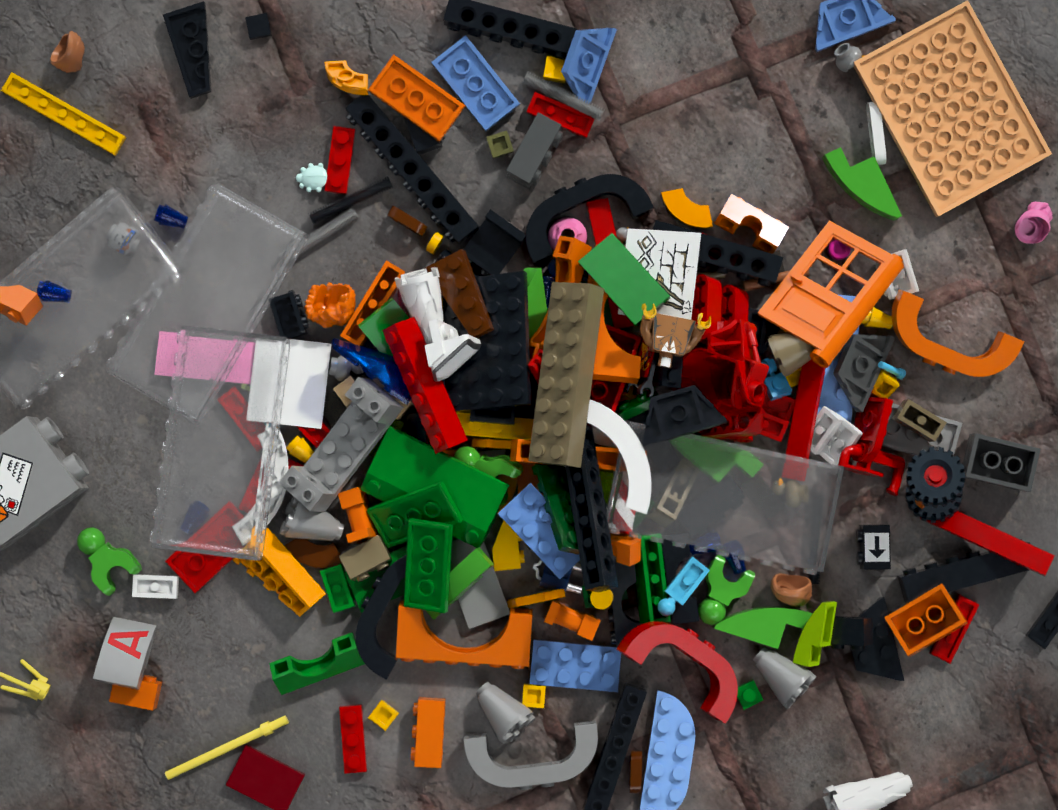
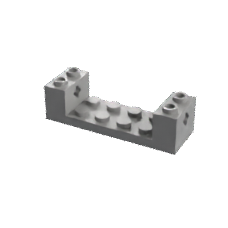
(343, 447)

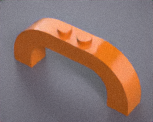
(997, 358)

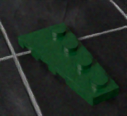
(555, 489)

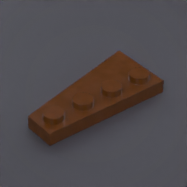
(462, 293)

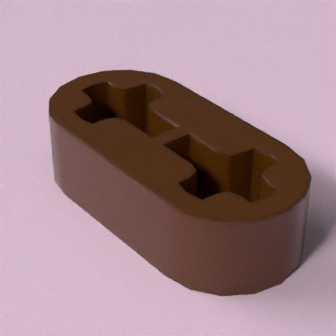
(407, 221)
(635, 774)

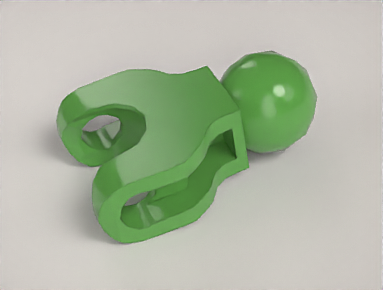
(490, 465)
(104, 558)
(721, 591)

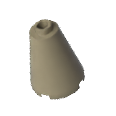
(789, 352)

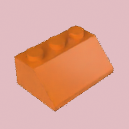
(925, 620)

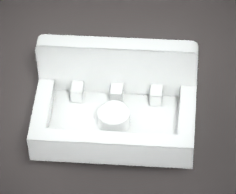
(905, 279)

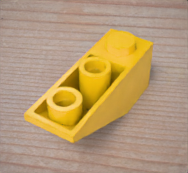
(506, 549)

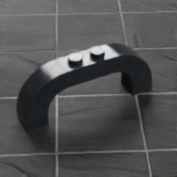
(584, 191)
(370, 650)

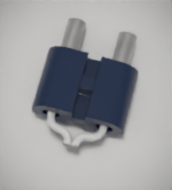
(552, 582)

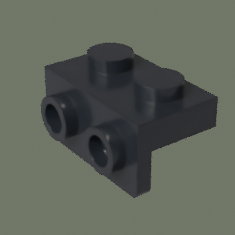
(288, 315)

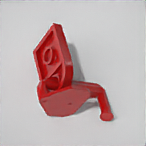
(873, 425)

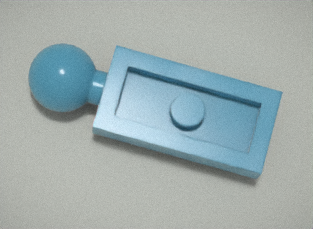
(682, 586)

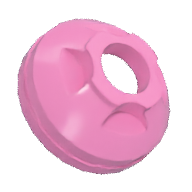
(566, 223)

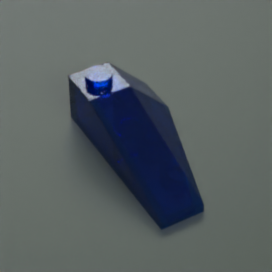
(375, 365)

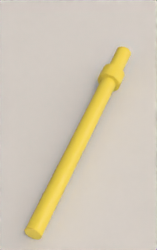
(265, 729)

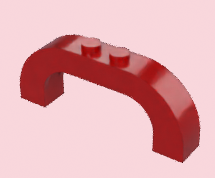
(723, 686)

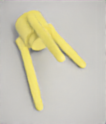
(36, 689)

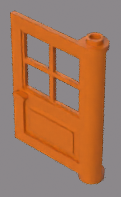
(815, 311)

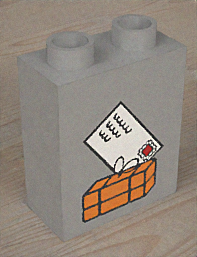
(35, 477)

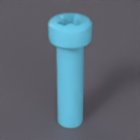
(899, 373)

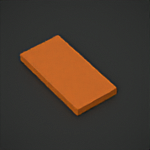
(416, 98)

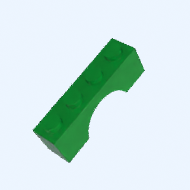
(294, 674)

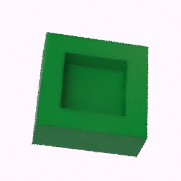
(748, 694)

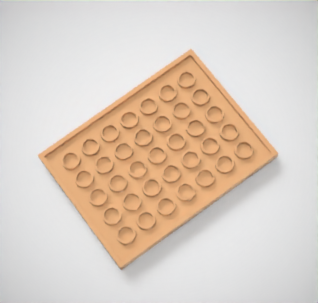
(952, 108)

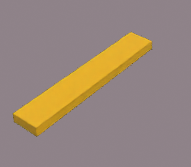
(63, 114)

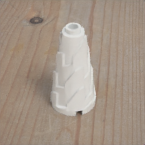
(422, 297)
(868, 793)

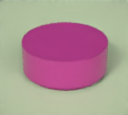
(838, 250)

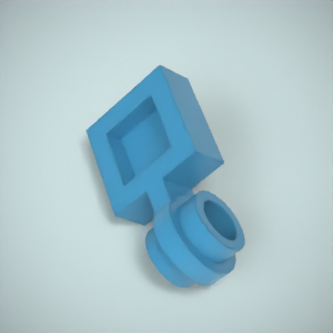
(776, 384)

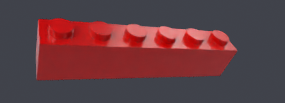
(427, 395)

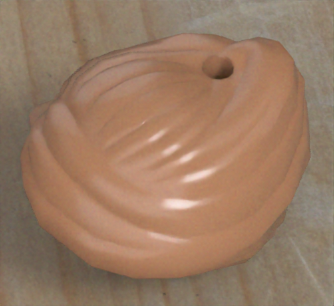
(68, 53)
(791, 589)

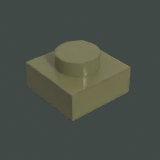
(500, 144)

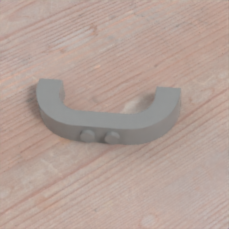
(533, 774)

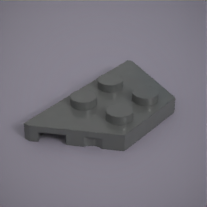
(859, 367)

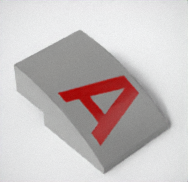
(125, 653)

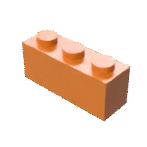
(428, 732)

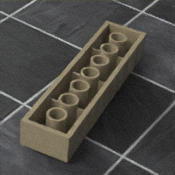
(566, 374)

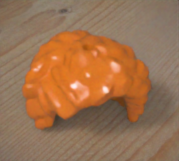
(330, 304)

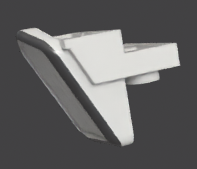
(448, 349)

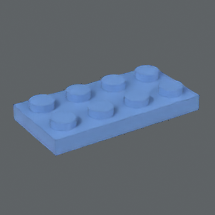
(475, 83)
(532, 524)
(575, 665)

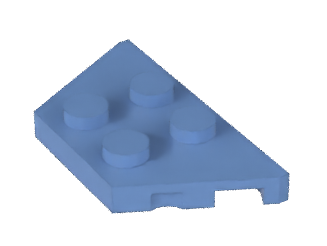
(848, 19)
(586, 60)

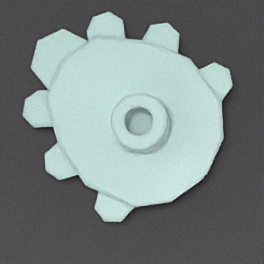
(312, 178)

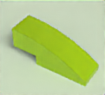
(816, 635)

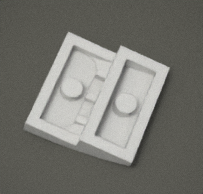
(832, 435)

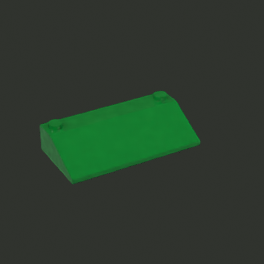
(409, 465)

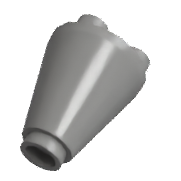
(309, 524)
(783, 676)
(503, 712)

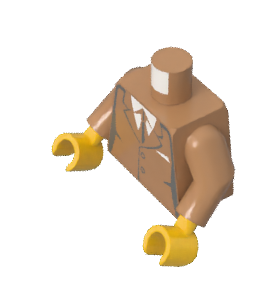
(670, 334)

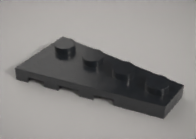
(190, 43)

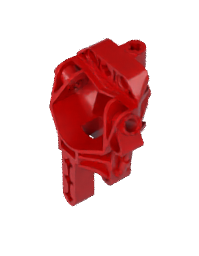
(725, 355)

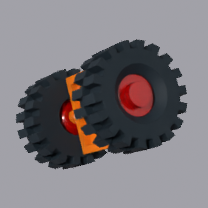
(935, 484)

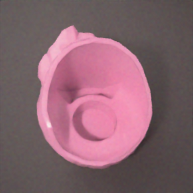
(1034, 223)

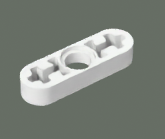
(876, 133)

